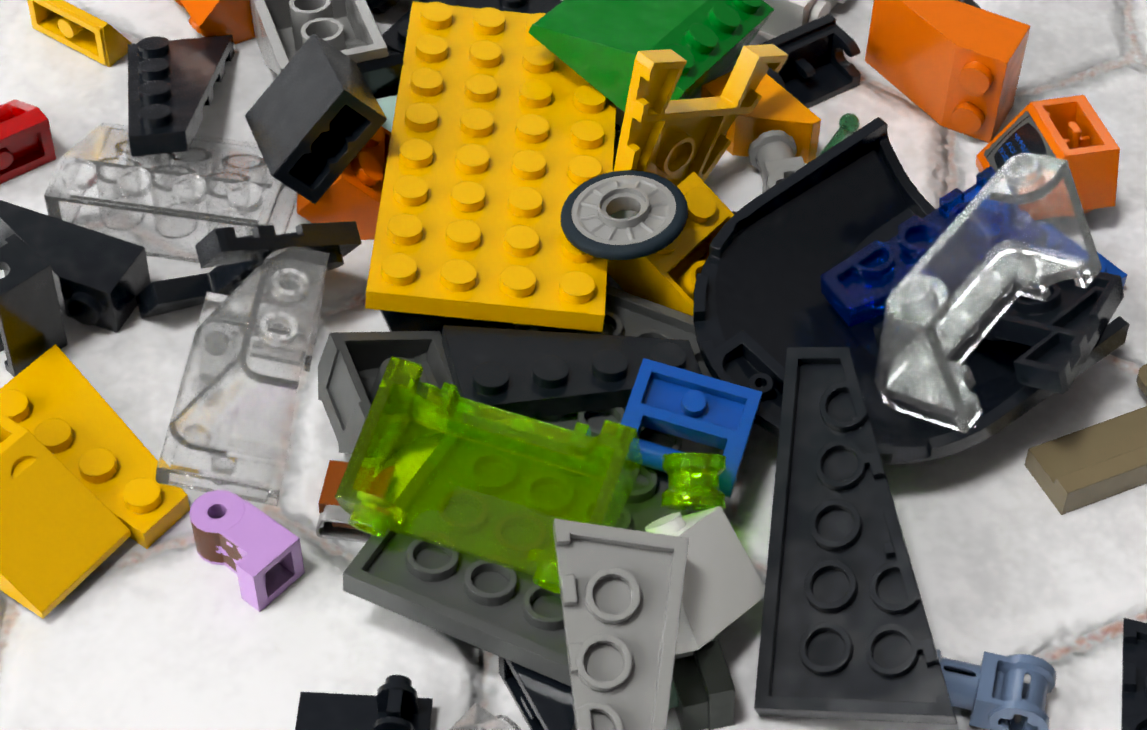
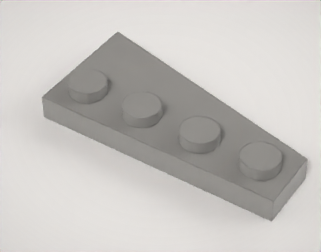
(620, 622)

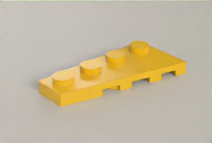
(93, 443)

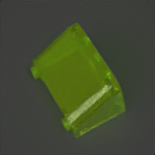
(481, 474)

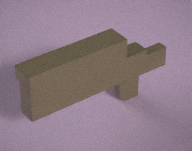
(1094, 460)

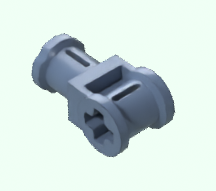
(997, 690)

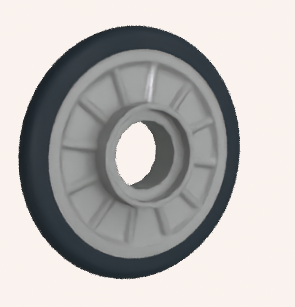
(592, 230)

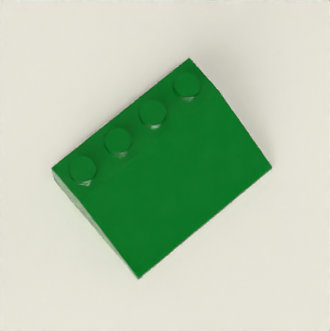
(605, 35)

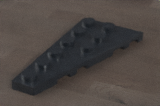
(840, 589)

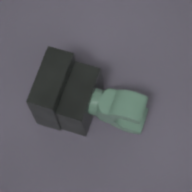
(703, 689)

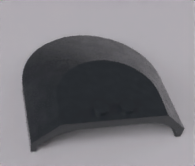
(766, 296)

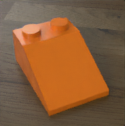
(949, 60)

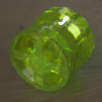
(693, 481)

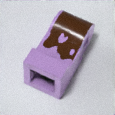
(248, 543)

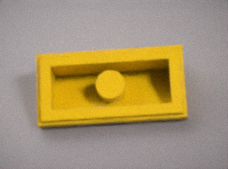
(78, 30)

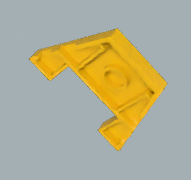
(686, 134)

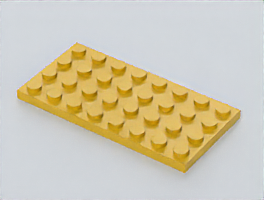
(478, 175)

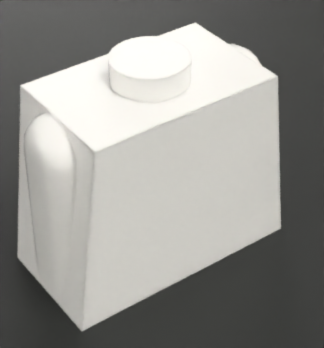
(717, 578)

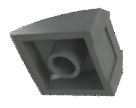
(355, 366)

